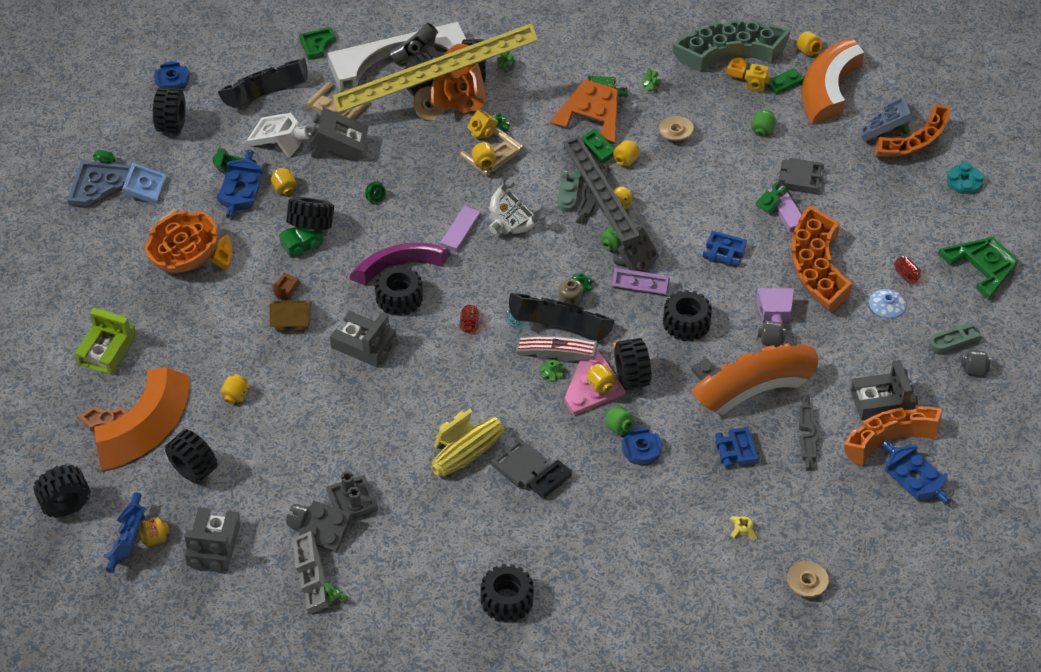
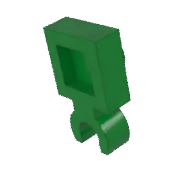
(770, 200)

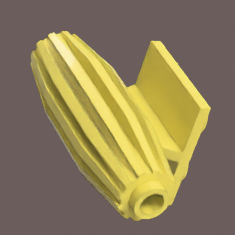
(464, 442)

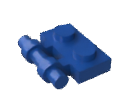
(726, 244)
(742, 445)

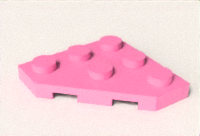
(581, 395)

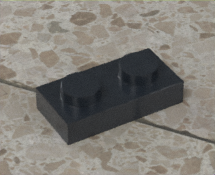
(550, 479)

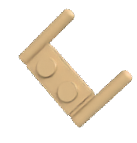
(319, 101)
(504, 152)

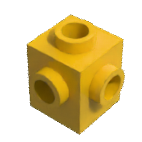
(757, 77)
(482, 125)

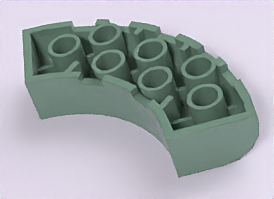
(730, 41)

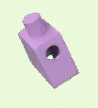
(775, 304)

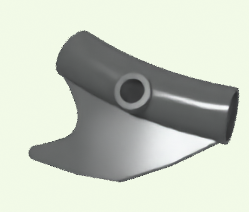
(423, 39)

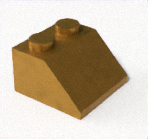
(290, 313)

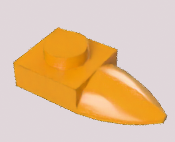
(736, 68)
(222, 253)

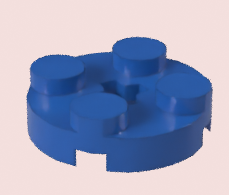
(180, 74)
(638, 455)

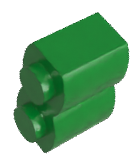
(298, 240)

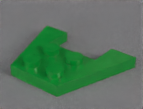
(988, 257)

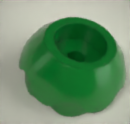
(104, 156)
(379, 194)

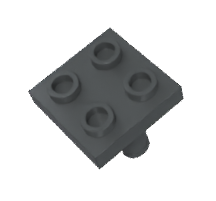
(638, 255)
(352, 495)

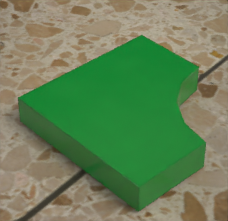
(316, 42)

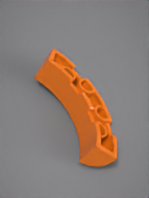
(918, 140)
(890, 426)

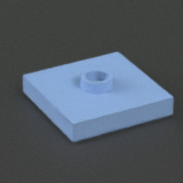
(144, 183)

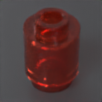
(907, 269)
(469, 319)

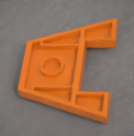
(593, 102)

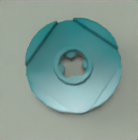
(970, 186)

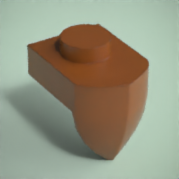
(285, 286)

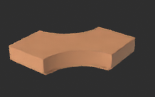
(97, 417)

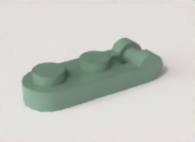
(568, 191)
(954, 338)

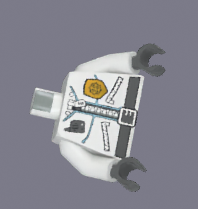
(510, 213)

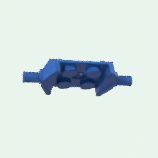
(239, 173)
(906, 461)
(130, 520)

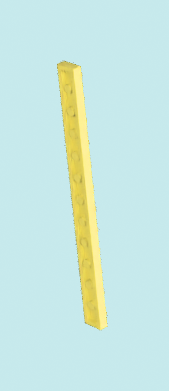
(435, 68)

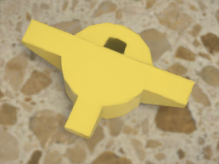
(742, 530)

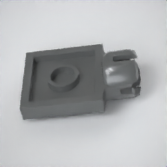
(324, 521)

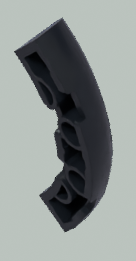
(264, 82)
(560, 315)

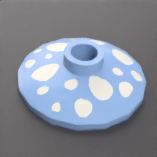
(887, 308)

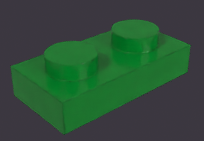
(785, 81)
(598, 145)

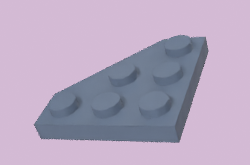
(895, 114)
(96, 181)

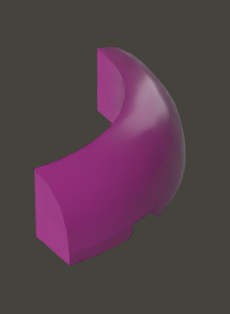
(398, 255)

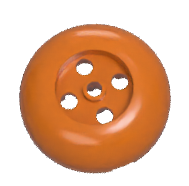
(182, 241)

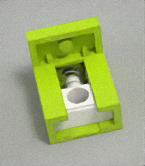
(105, 341)

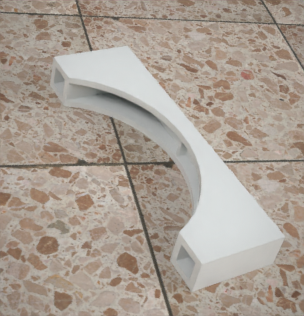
(351, 63)

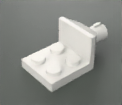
(280, 129)

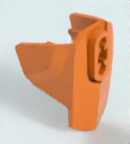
(459, 88)

